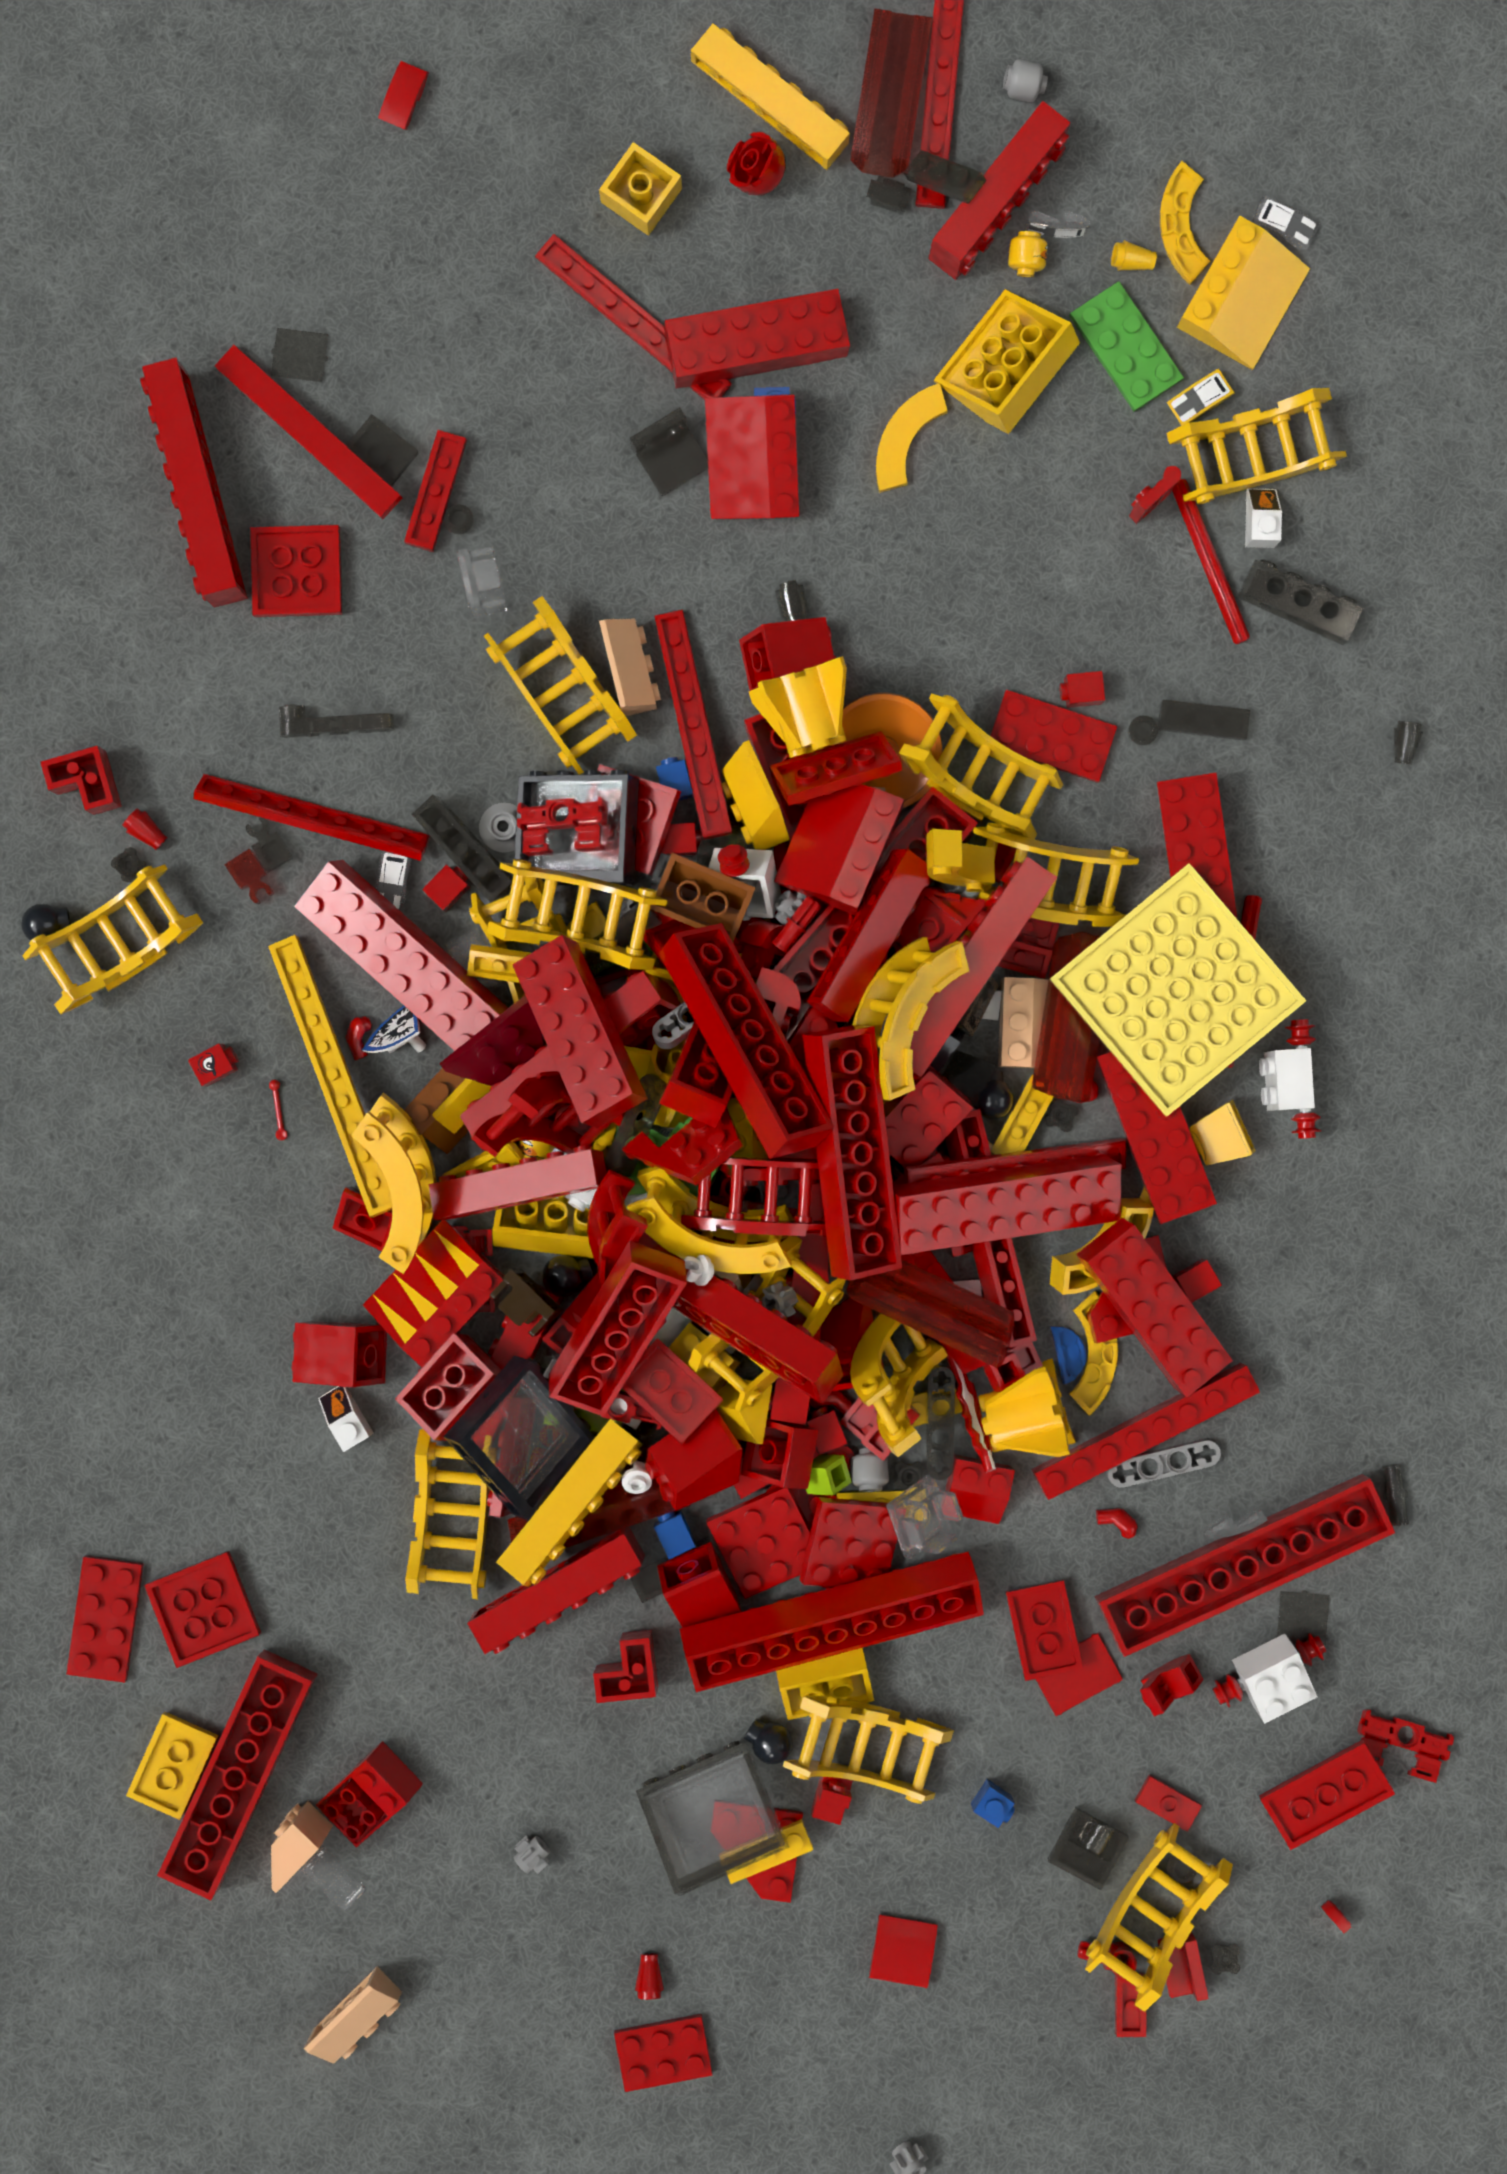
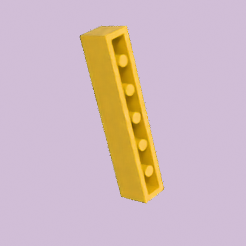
(770, 96)
(569, 1504)

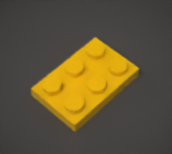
(172, 1765)

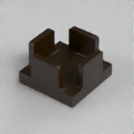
(526, 1301)

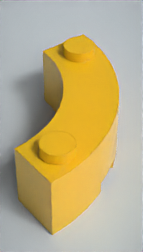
(959, 862)
(1068, 1272)

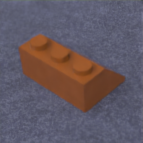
(702, 895)
(427, 1103)

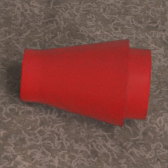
(144, 829)
(649, 1978)

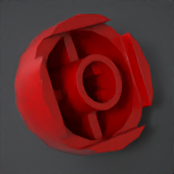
(756, 164)

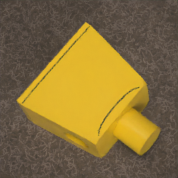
(1222, 1135)

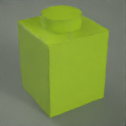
(828, 1475)

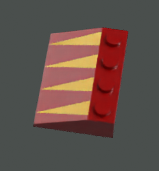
(435, 1294)

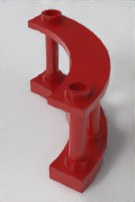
(526, 1118)
(769, 1222)
(611, 1224)

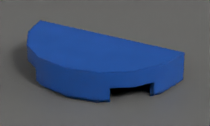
(1069, 1353)

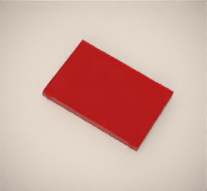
(1074, 1687)

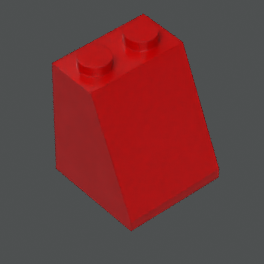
(785, 648)
(339, 1354)
(699, 1467)
(698, 1586)

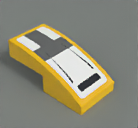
(1200, 397)

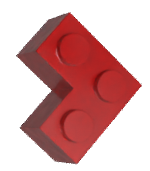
(87, 771)
(633, 1676)

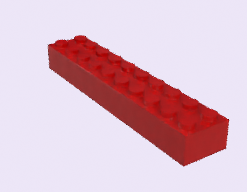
(814, 950)
(1244, 1565)
(832, 1621)

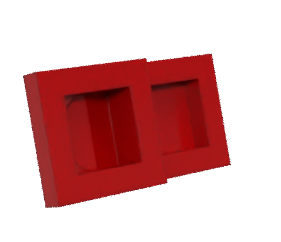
(403, 94)

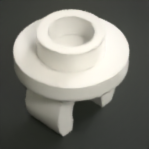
(700, 1269)
(636, 1479)

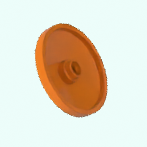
(900, 722)

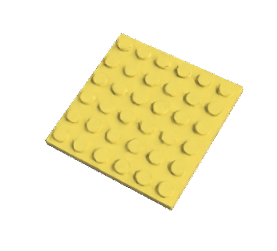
(1177, 990)

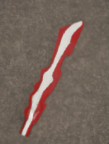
(972, 1414)

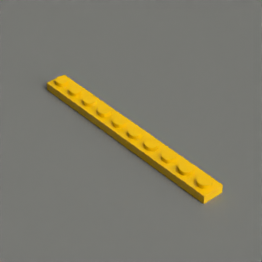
(330, 1069)

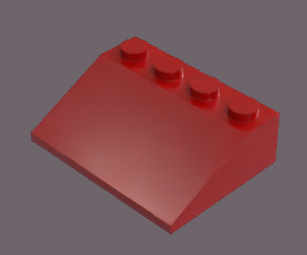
(752, 456)
(840, 845)

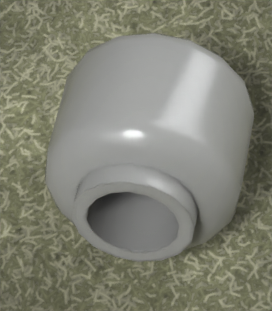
(1024, 80)
(868, 1471)

